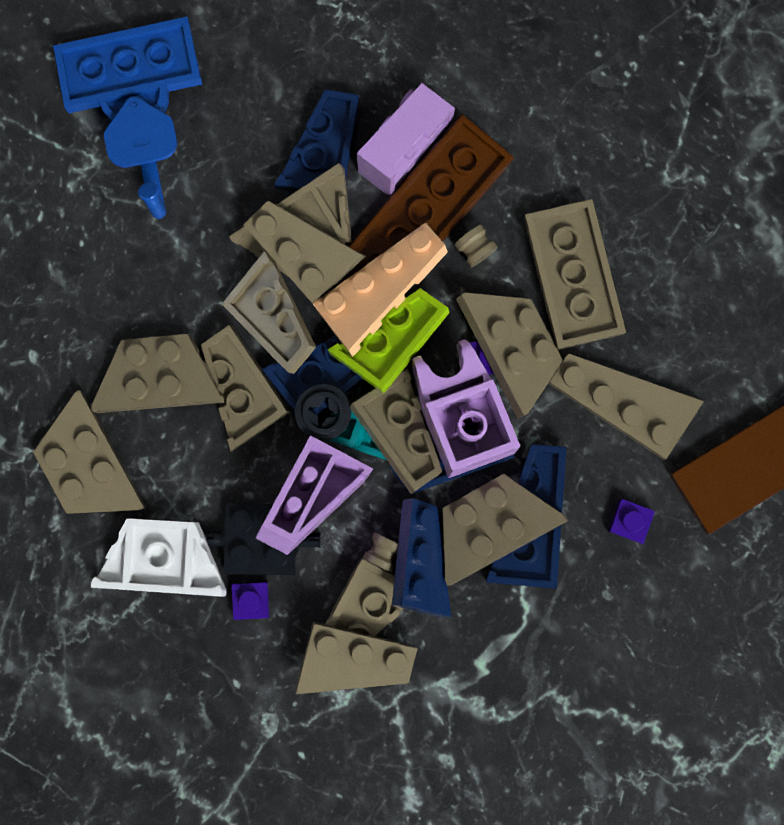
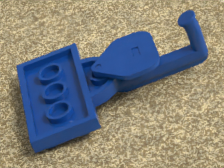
(131, 81)

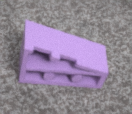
(404, 139)
(310, 494)

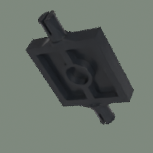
(247, 554)

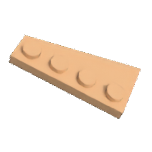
(369, 294)

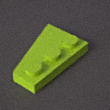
(395, 341)

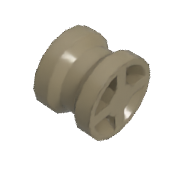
(476, 246)
(382, 553)

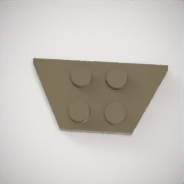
(319, 203)
(513, 344)
(156, 375)
(84, 463)
(491, 525)

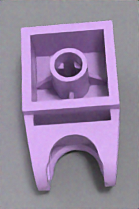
(460, 400)

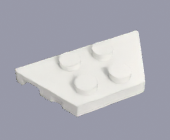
(161, 559)

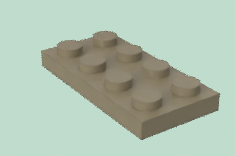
(574, 274)

